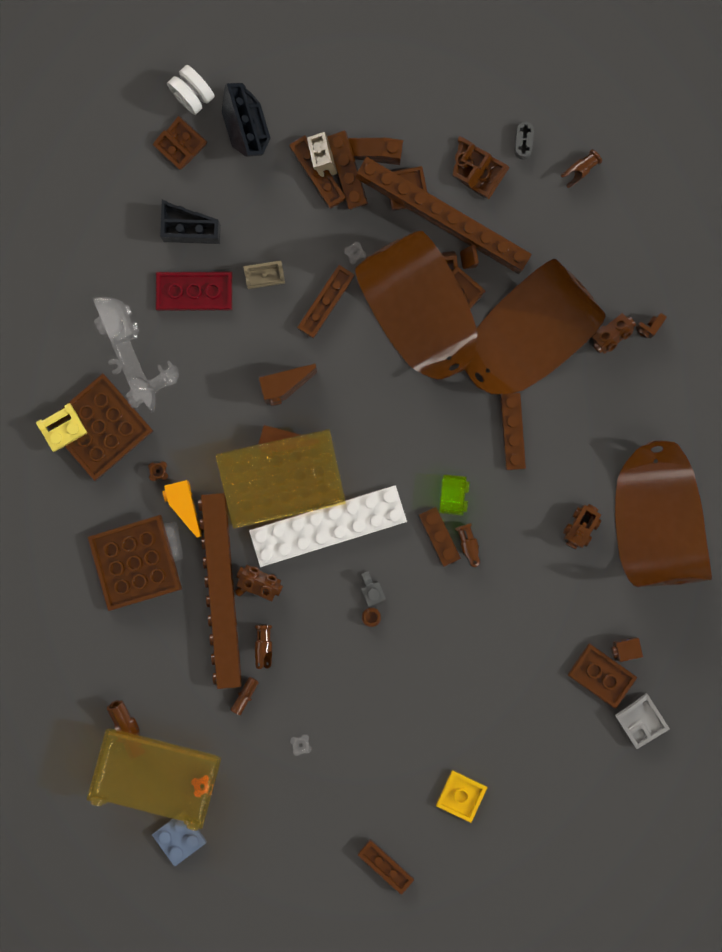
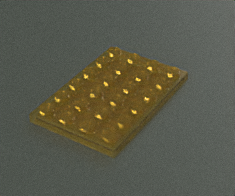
(280, 478)

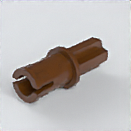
(244, 696)

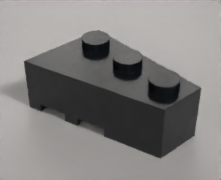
(187, 226)

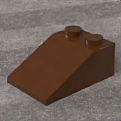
(281, 385)

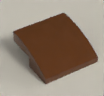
(180, 143)

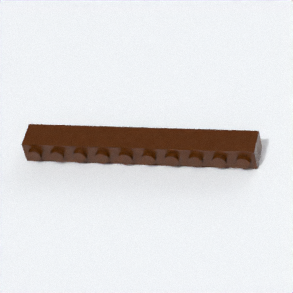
(443, 215)
(221, 591)

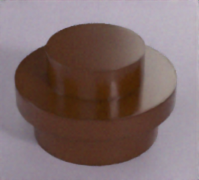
(371, 617)

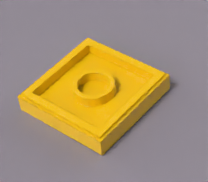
(461, 796)

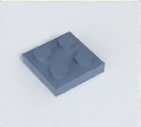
(178, 840)

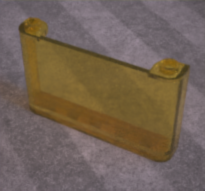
(154, 777)

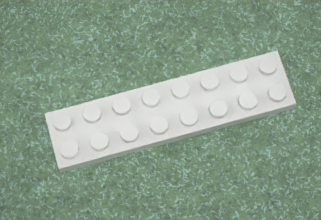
(327, 526)

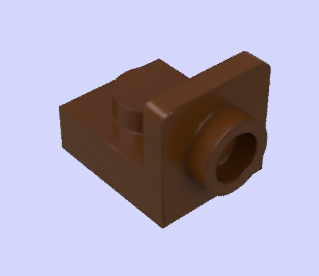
(655, 323)

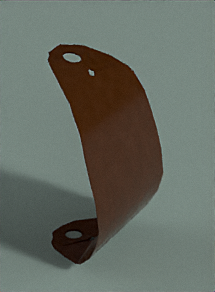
(419, 305)
(534, 330)
(660, 519)

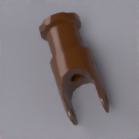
(582, 167)
(470, 545)
(263, 646)

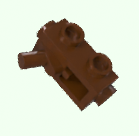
(609, 336)
(579, 532)
(258, 582)

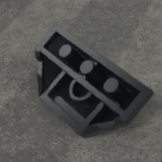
(244, 120)

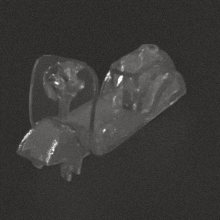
(116, 323)

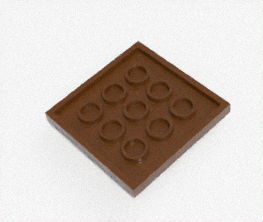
(110, 426)
(134, 563)

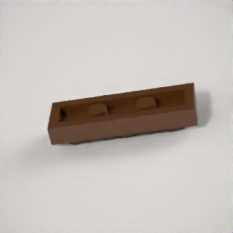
(439, 536)
(385, 866)

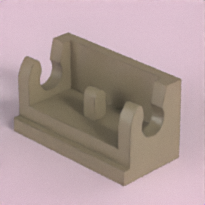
(321, 154)
(264, 274)

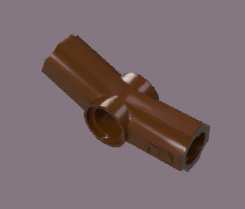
(122, 718)

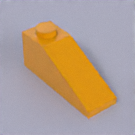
(181, 501)

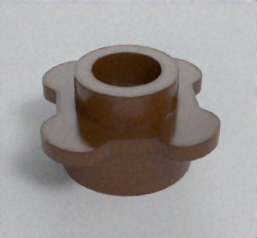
(153, 471)

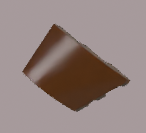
(478, 168)

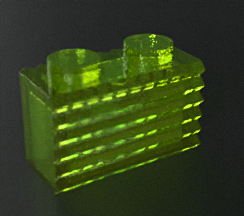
(453, 495)

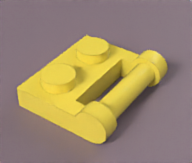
(64, 433)

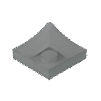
(642, 721)

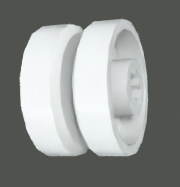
(190, 89)

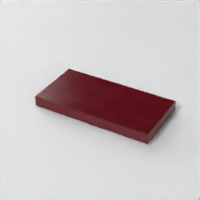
(193, 291)

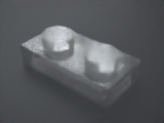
(173, 535)

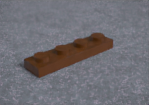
(347, 169)
(325, 185)
(326, 301)
(513, 431)

